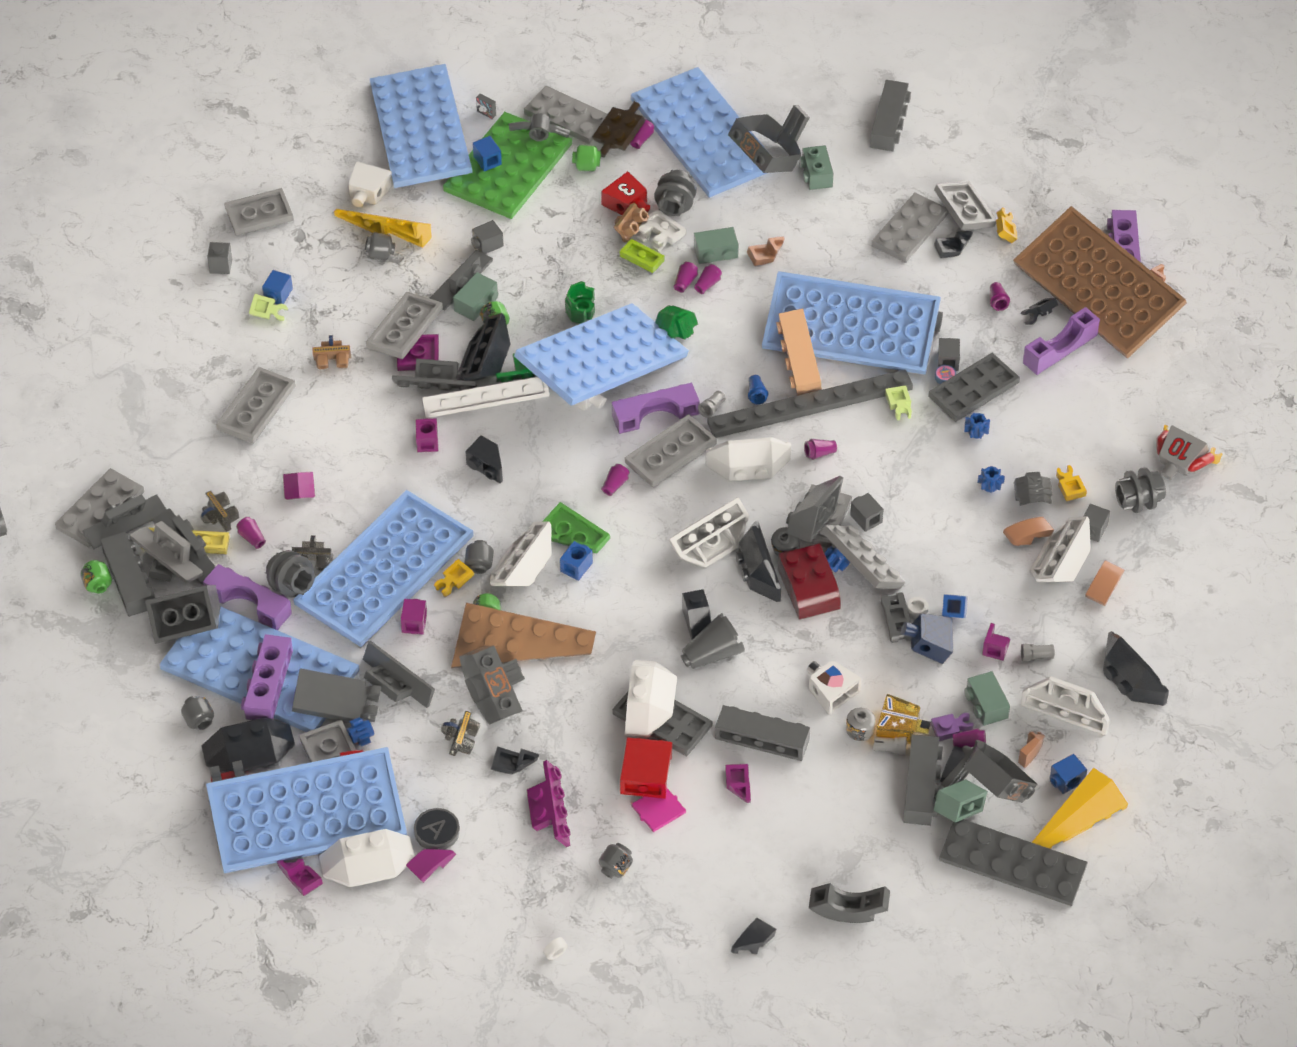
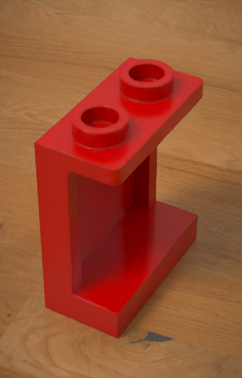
(646, 767)

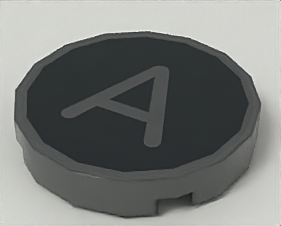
(436, 829)

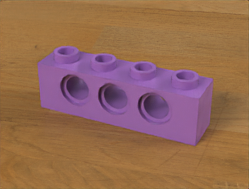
(1125, 230)
(267, 677)

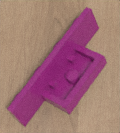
(548, 806)

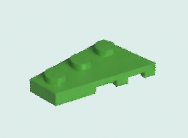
(570, 527)

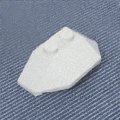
(748, 458)
(712, 535)
(1063, 552)
(524, 557)
(649, 698)
(1066, 703)
(367, 857)

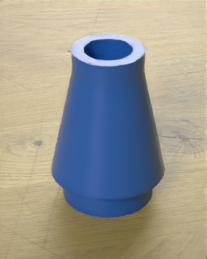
(757, 391)

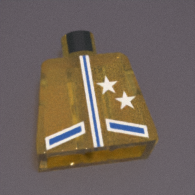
(900, 719)

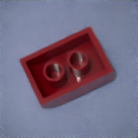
(809, 581)

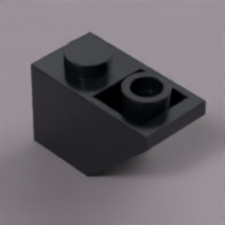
(485, 458)

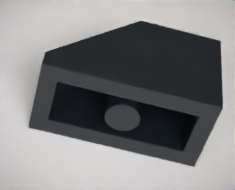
(695, 611)

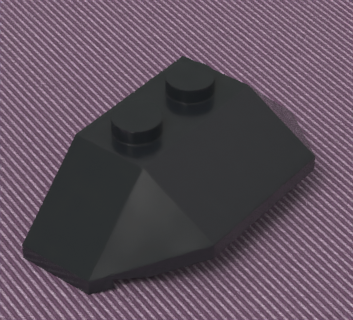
(486, 350)
(757, 564)
(1132, 673)
(253, 742)

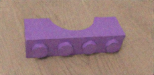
(1078, 331)
(676, 400)
(271, 607)

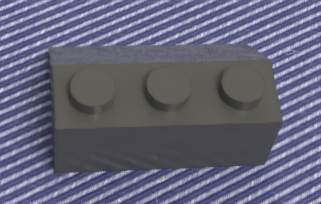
(815, 510)
(184, 613)

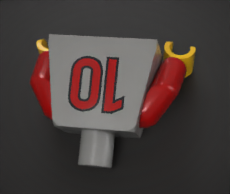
(1183, 452)

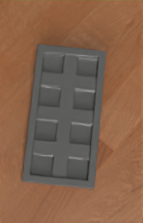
(974, 387)
(683, 728)

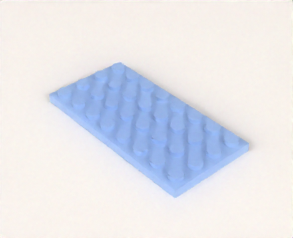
(420, 126)
(696, 127)
(857, 321)
(601, 354)
(383, 568)
(224, 662)
(303, 808)

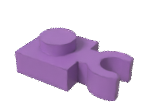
(947, 725)

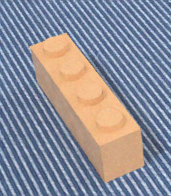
(800, 352)

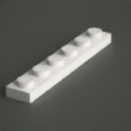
(484, 397)

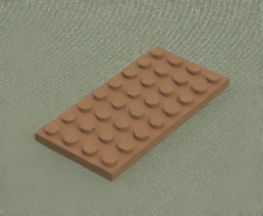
(1094, 272)

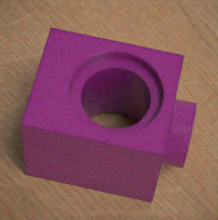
(427, 435)
(414, 616)

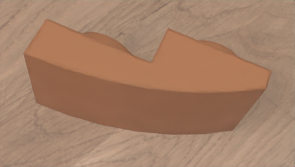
(1026, 530)
(1104, 583)

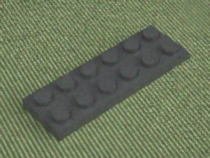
(1013, 861)

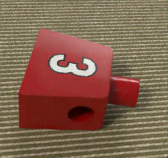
(623, 193)

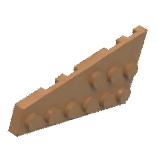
(519, 636)

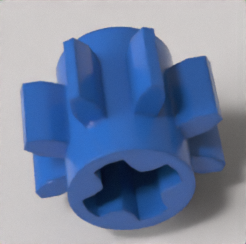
(977, 425)
(991, 479)
(836, 559)
(360, 731)

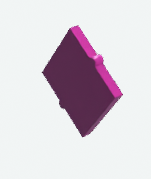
(658, 811)

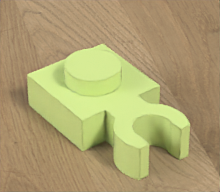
(264, 308)
(899, 399)

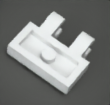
(664, 227)

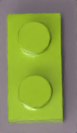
(642, 256)

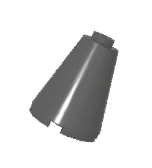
(712, 644)

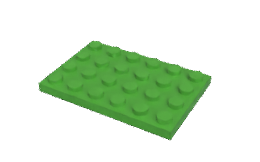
(522, 169)

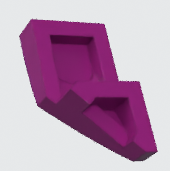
(738, 781)
(428, 861)
(300, 875)

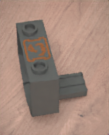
(784, 135)
(492, 683)
(994, 772)

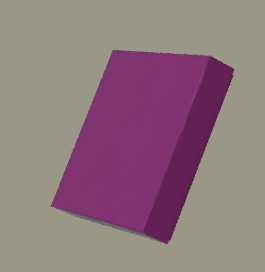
(425, 348)

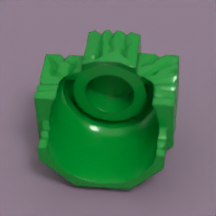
(580, 302)
(677, 321)

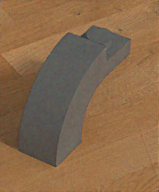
(848, 906)

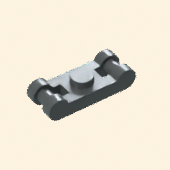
(895, 615)

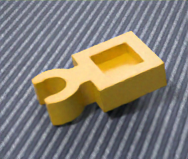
(1005, 227)
(1070, 485)
(455, 575)

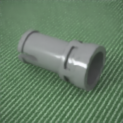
(710, 405)
(1032, 652)
(895, 745)

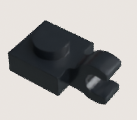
(1042, 307)

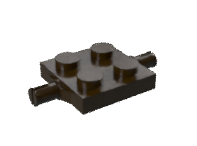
(618, 128)

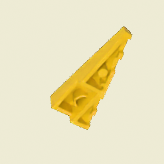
(411, 231)
(1090, 802)

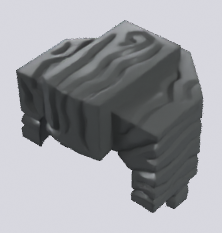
(1032, 488)

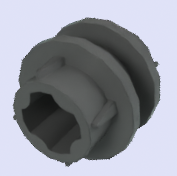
(675, 193)
(1142, 489)
(290, 573)

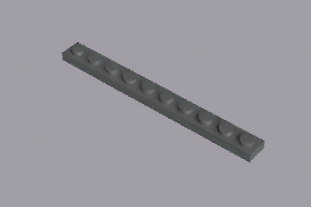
(807, 404)

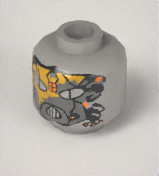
(860, 724)

